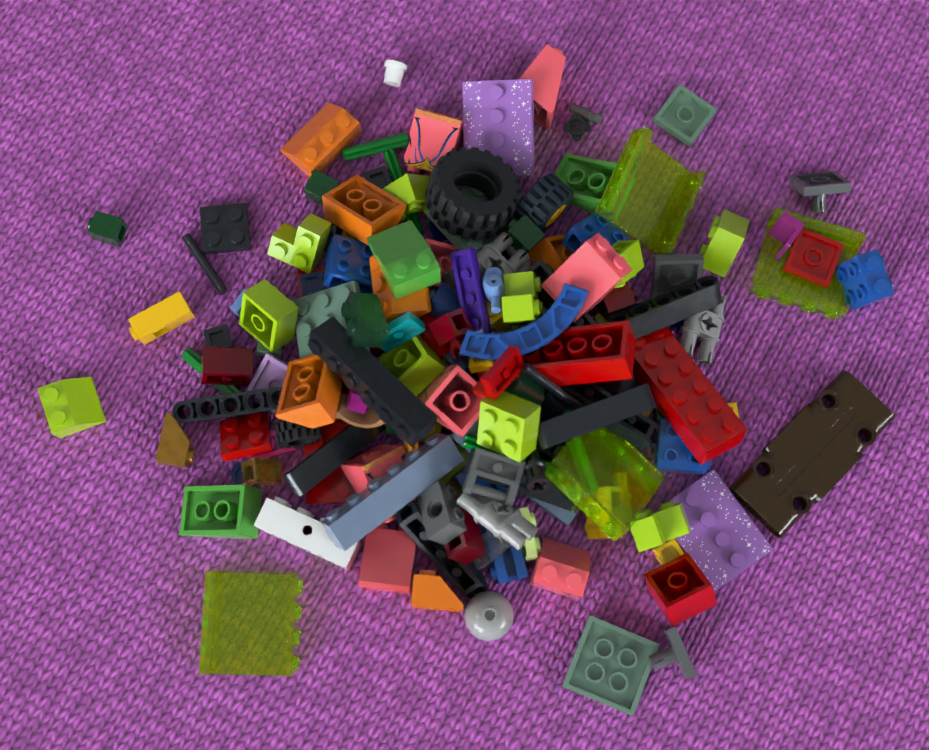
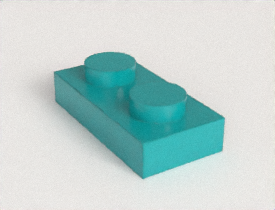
(402, 330)

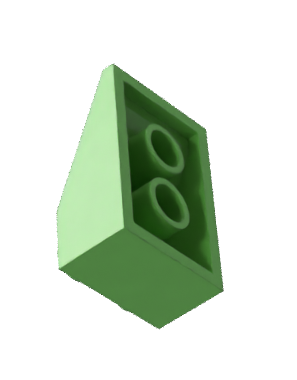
(586, 178)
(404, 259)
(220, 511)

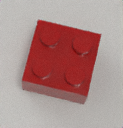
(680, 589)

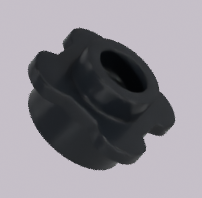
(577, 133)

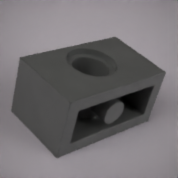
(440, 513)

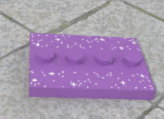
(501, 120)
(721, 534)

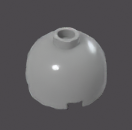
(489, 615)

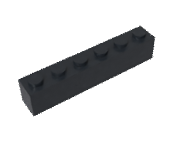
(372, 382)

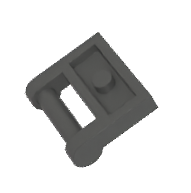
(495, 468)

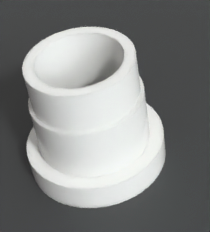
(394, 72)

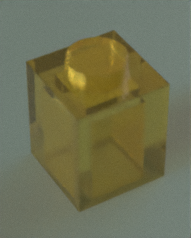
(261, 472)

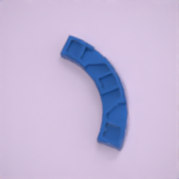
(532, 336)

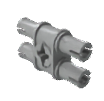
(491, 256)
(705, 327)
(498, 518)

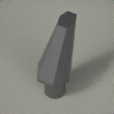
(586, 113)

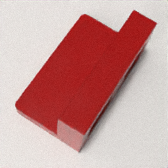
(500, 374)

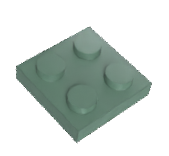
(684, 115)

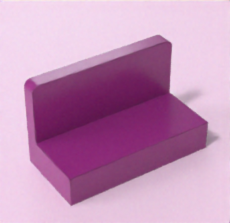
(785, 231)

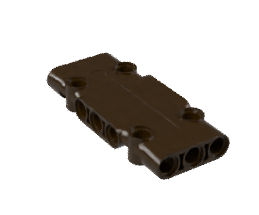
(811, 453)

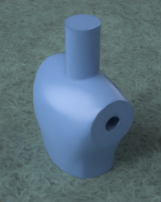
(494, 288)

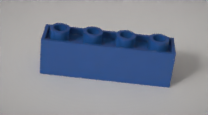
(510, 564)

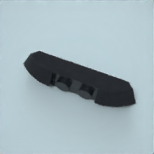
(635, 429)
(464, 577)

